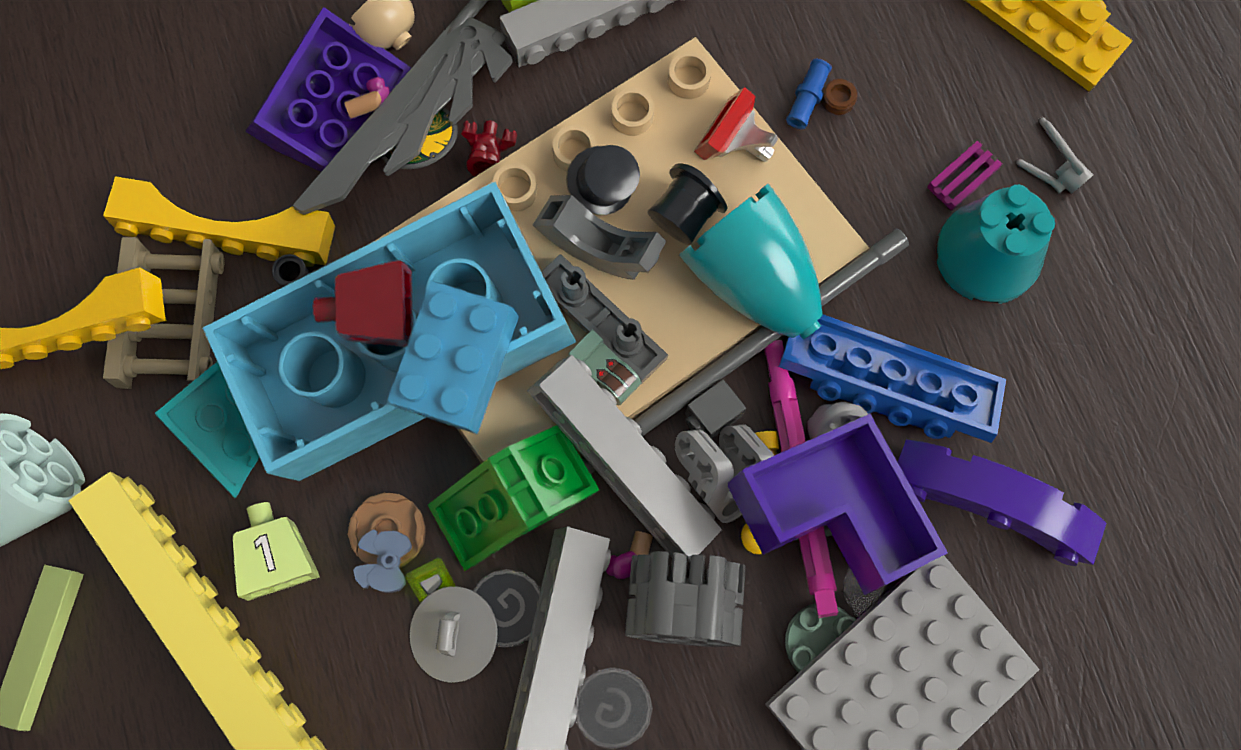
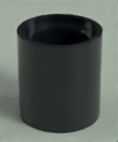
(285, 265)

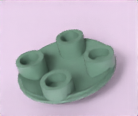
(810, 635)

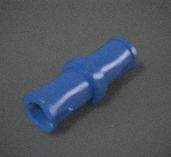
(808, 94)

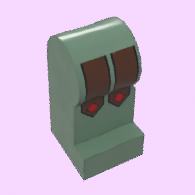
(606, 367)

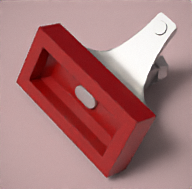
(737, 130)

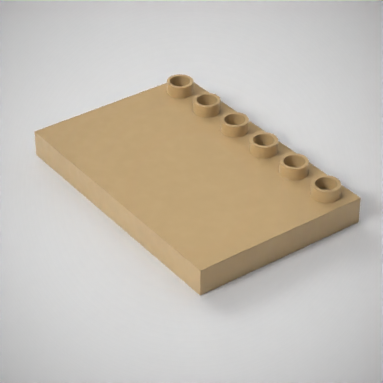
(660, 122)

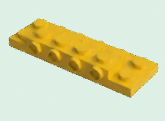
(1063, 32)

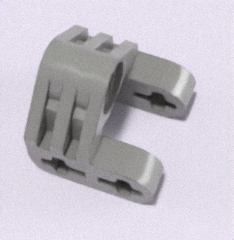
(712, 468)

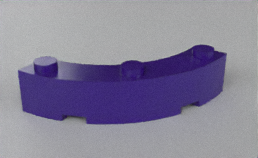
(1004, 498)

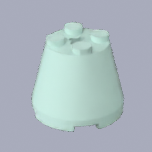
(34, 478)

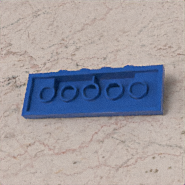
(897, 380)

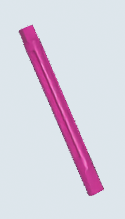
(790, 434)

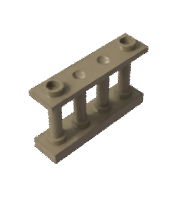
(121, 357)

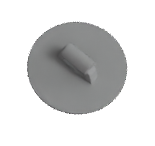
(453, 634)

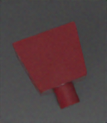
(371, 305)

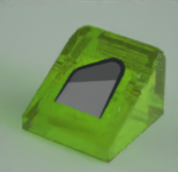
(429, 578)

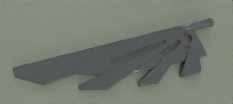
(409, 109)

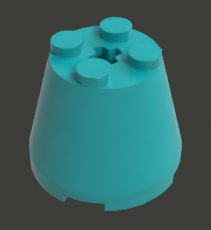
(995, 245)

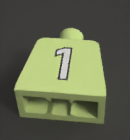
(270, 555)

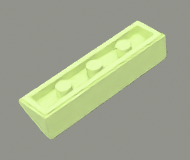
(37, 647)

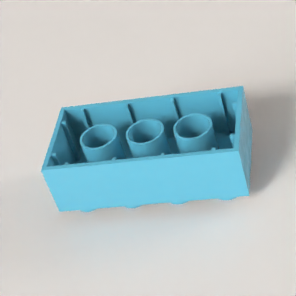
(325, 397)

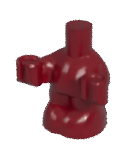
(486, 146)

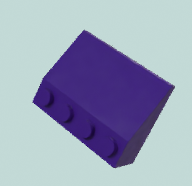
(306, 105)

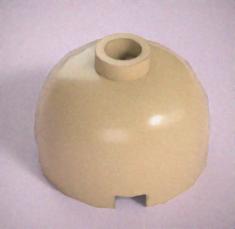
(384, 22)

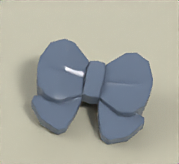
(389, 548)

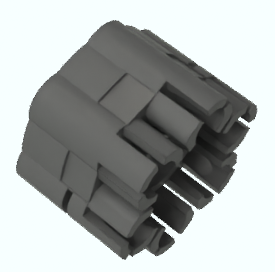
(684, 607)

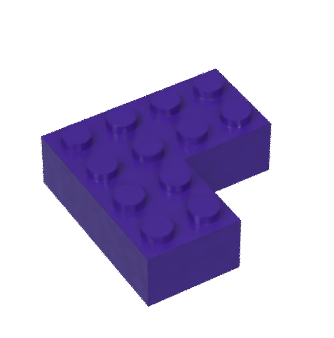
(851, 487)

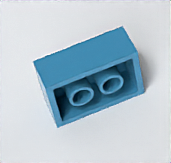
(453, 357)

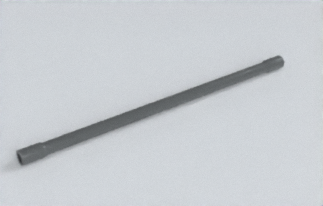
(876, 255)

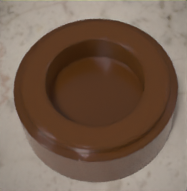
(839, 96)

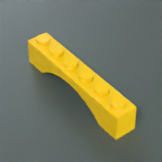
(140, 209)
(117, 305)

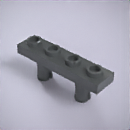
(594, 311)

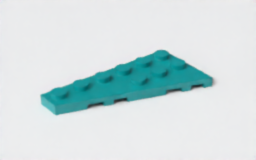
(212, 428)

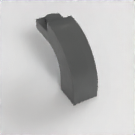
(595, 241)

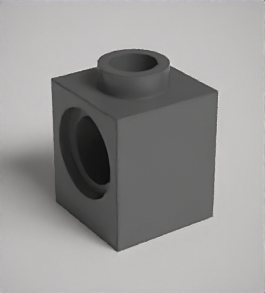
(714, 410)

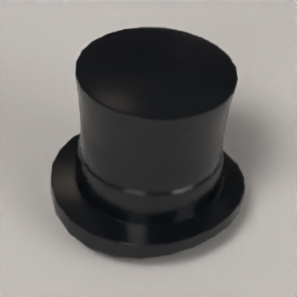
(603, 178)
(687, 203)

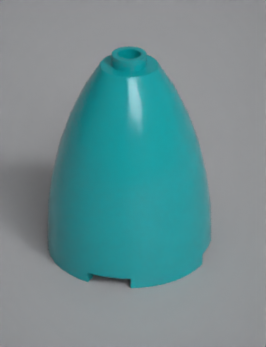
(760, 266)

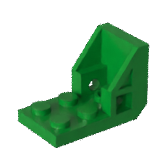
(512, 495)

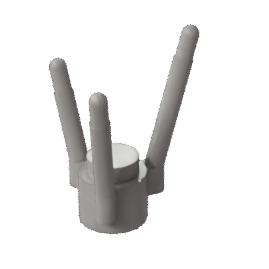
(1071, 173)

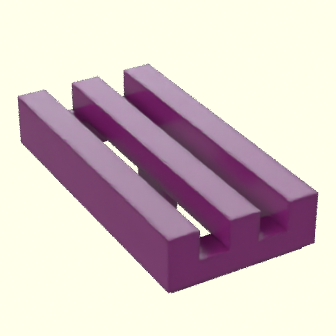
(983, 158)

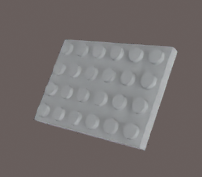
(907, 672)

